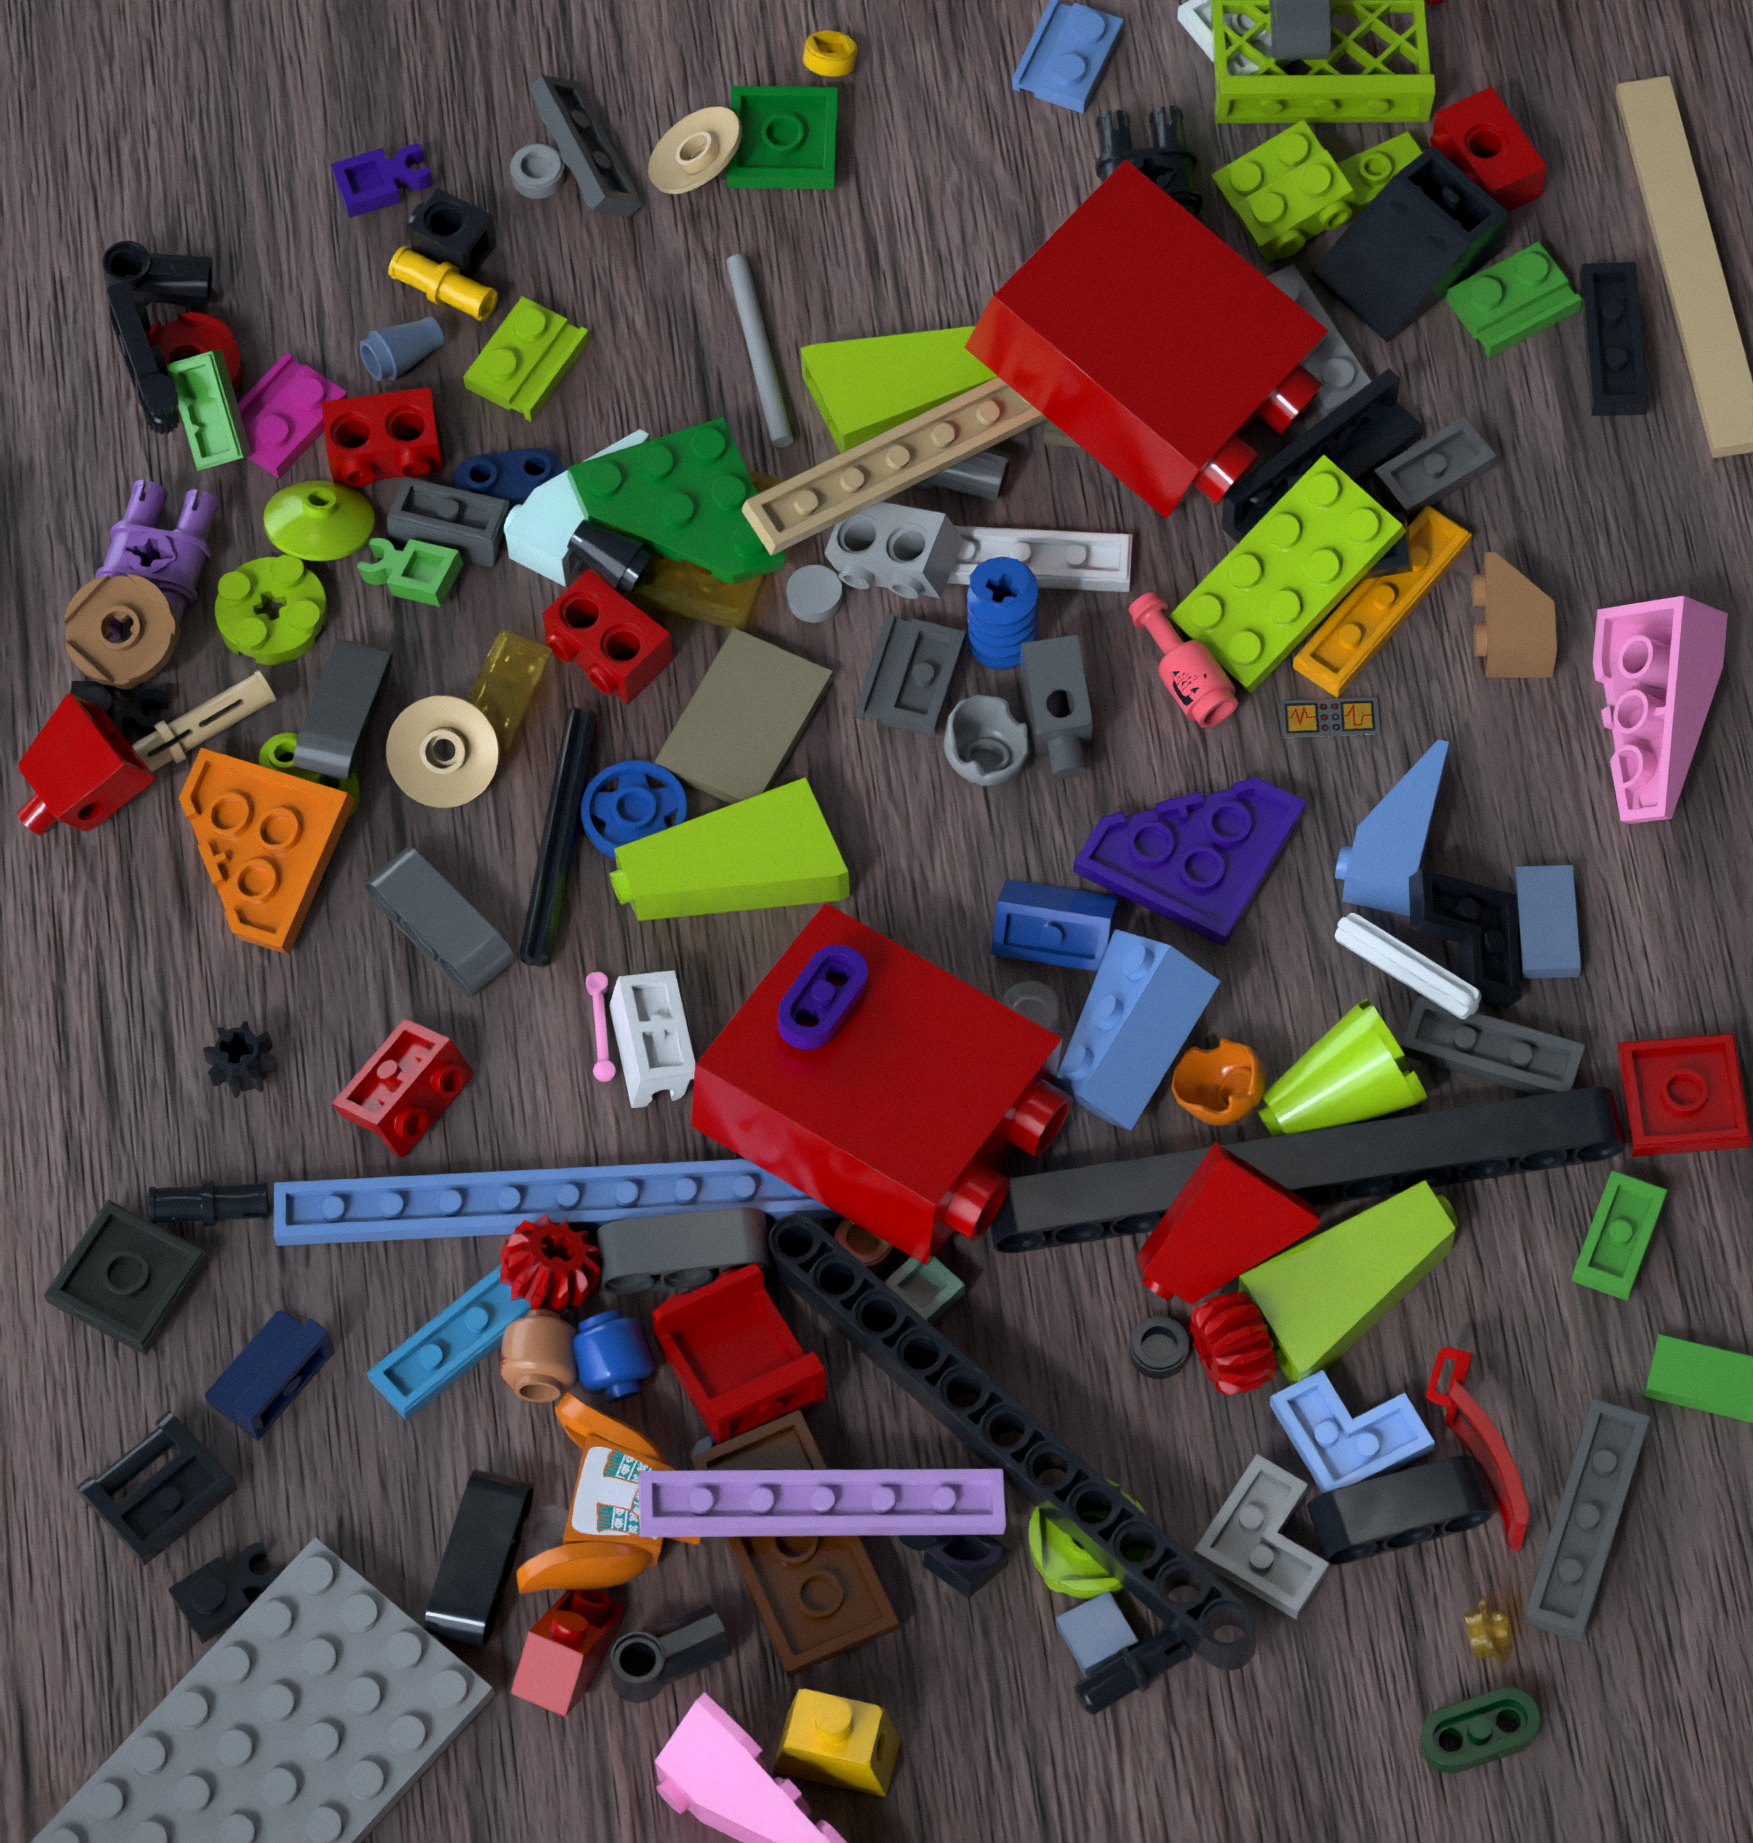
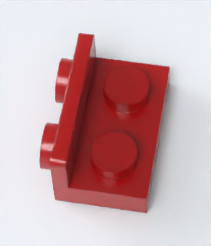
(405, 1086)

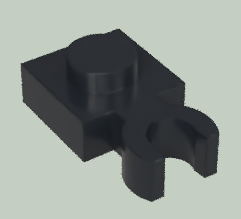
(120, 707)
(961, 1560)
(218, 1596)

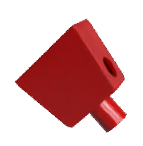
(79, 769)

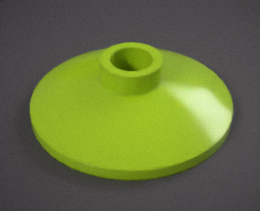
(319, 520)

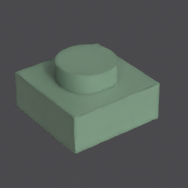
(926, 1288)

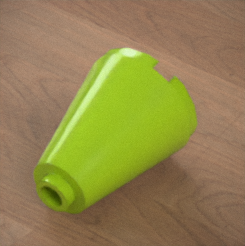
(1343, 1078)

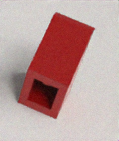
(567, 1649)

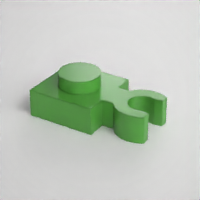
(417, 573)

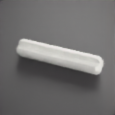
(1408, 966)

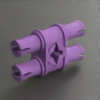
(163, 557)

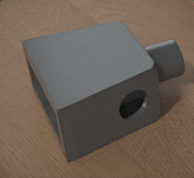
(1056, 702)

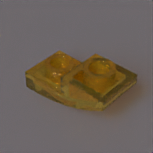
(509, 683)

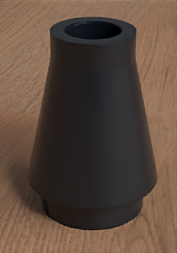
(611, 555)

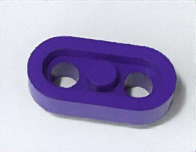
(818, 1000)

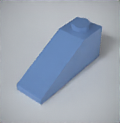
(1394, 838)

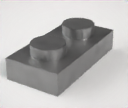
(1434, 468)

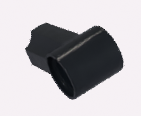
(159, 276)
(672, 1649)

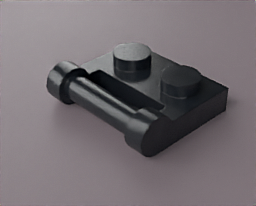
(167, 1500)

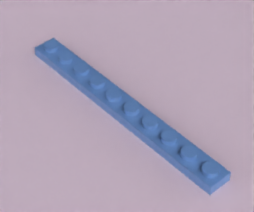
(502, 1199)

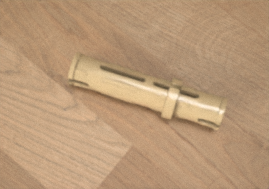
(252, 692)

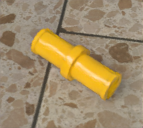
(443, 283)

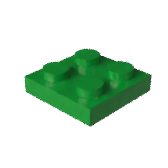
(785, 137)

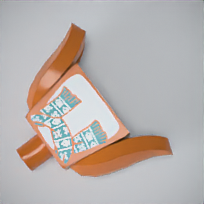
(602, 1525)

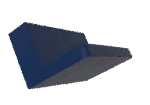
(270, 1373)

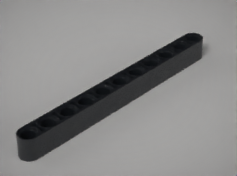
(1320, 1165)
(1023, 1461)

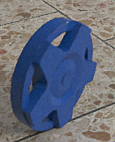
(634, 807)

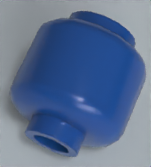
(612, 1355)

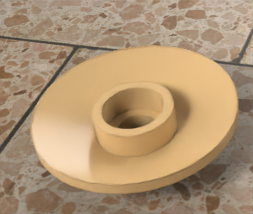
(695, 150)
(424, 773)

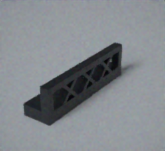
(1354, 436)

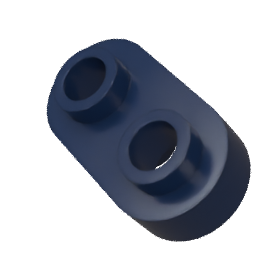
(508, 473)

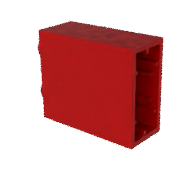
(1151, 343)
(903, 1104)

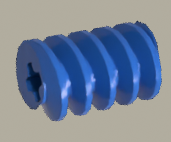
(1001, 612)

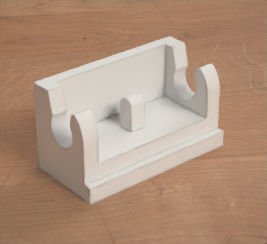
(652, 1036)

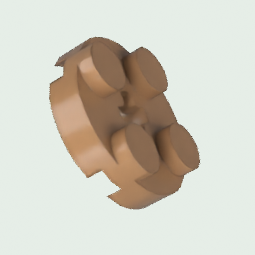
(128, 661)

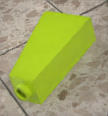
(888, 380)
(735, 859)
(1348, 1278)

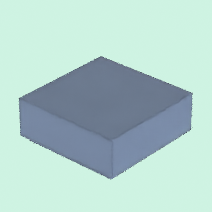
(1095, 1632)

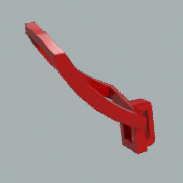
(1497, 1466)

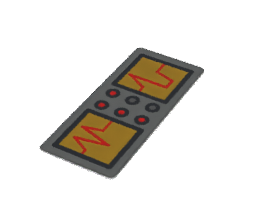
(1329, 717)

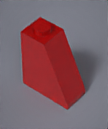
(1221, 1227)

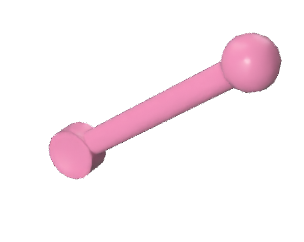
(597, 987)

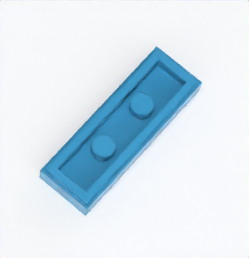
(447, 1346)

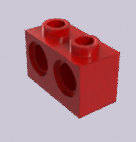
(381, 424)
(617, 630)

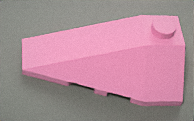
(1658, 685)
(725, 1783)

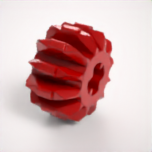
(549, 1265)
(1233, 1343)

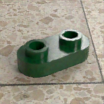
(1477, 1731)

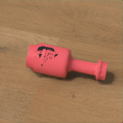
(1187, 667)

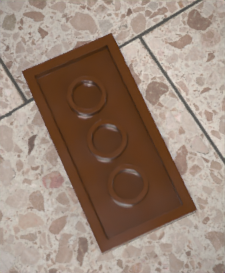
(809, 1590)

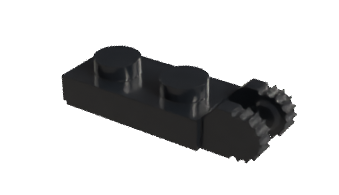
(143, 362)

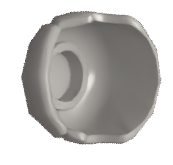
(985, 741)

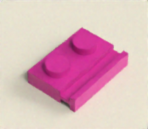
(285, 413)

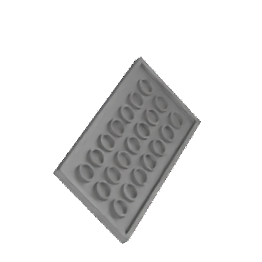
(287, 1726)

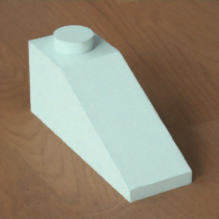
(546, 521)

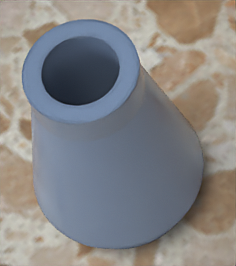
(397, 348)

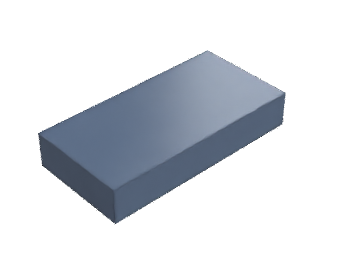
(1547, 921)

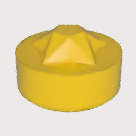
(830, 53)

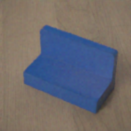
(1053, 925)

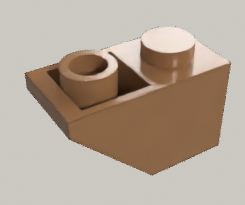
(1517, 622)

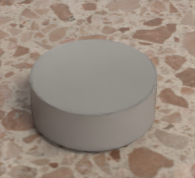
(537, 171)
(814, 593)

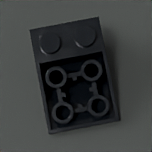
(1413, 244)

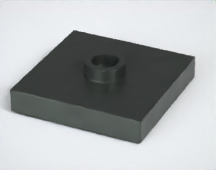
(126, 1277)

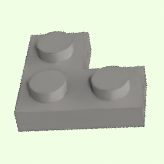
(1248, 1544)

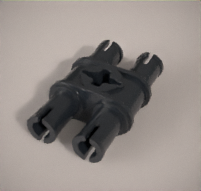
(1167, 164)

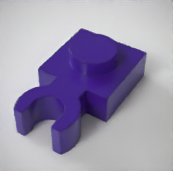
(373, 182)

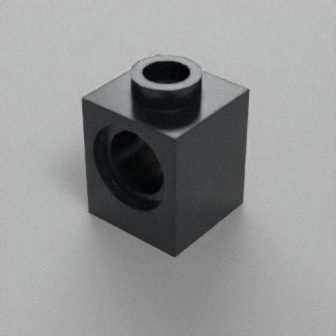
(444, 213)

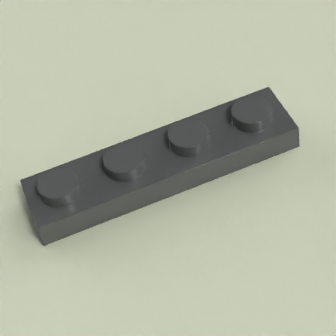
(1586, 1520)

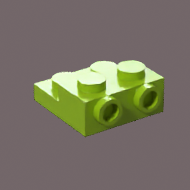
(1286, 192)

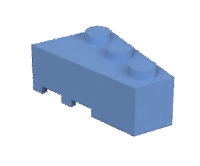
(1132, 1026)

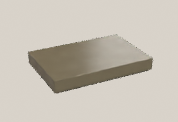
(744, 719)

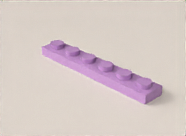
(821, 1502)

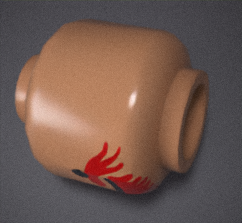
(539, 1356)

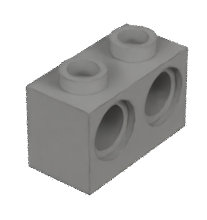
(896, 538)

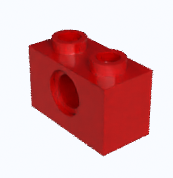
(1487, 128)

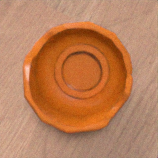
(1220, 1082)

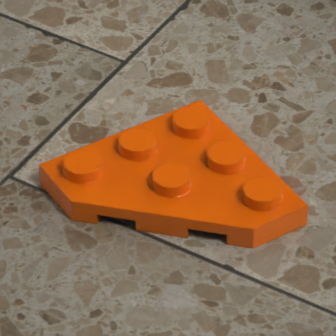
(262, 842)

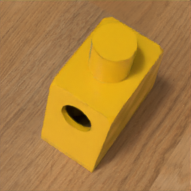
(837, 1743)

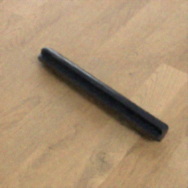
(558, 837)

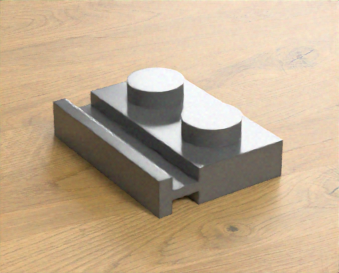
(911, 675)

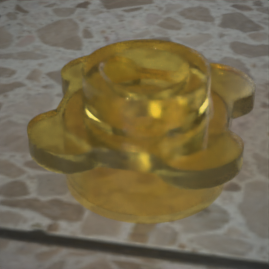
(1488, 1631)

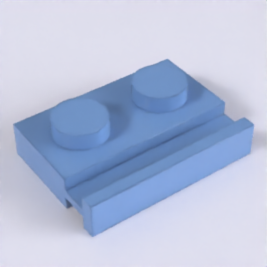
(1068, 54)

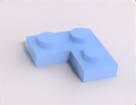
(1346, 1449)

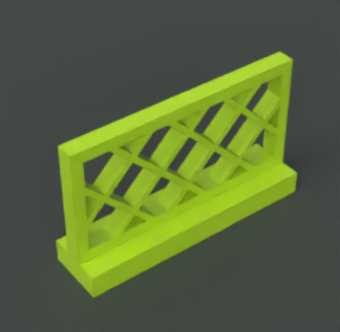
(1324, 92)

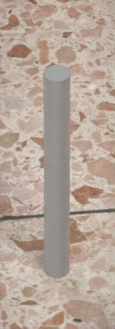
(759, 351)

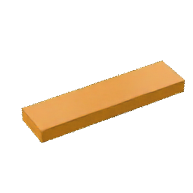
(1381, 605)

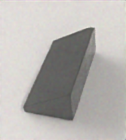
(448, 519)

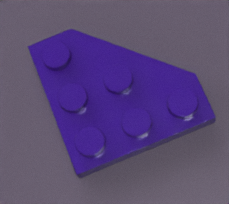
(1194, 854)

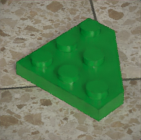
(680, 500)

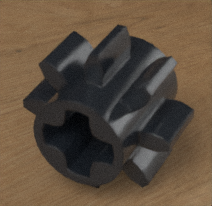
(228, 1053)

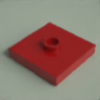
(1683, 1094)

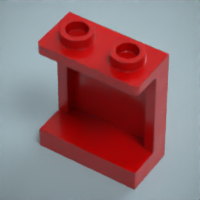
(736, 1354)

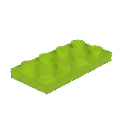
(1287, 573)

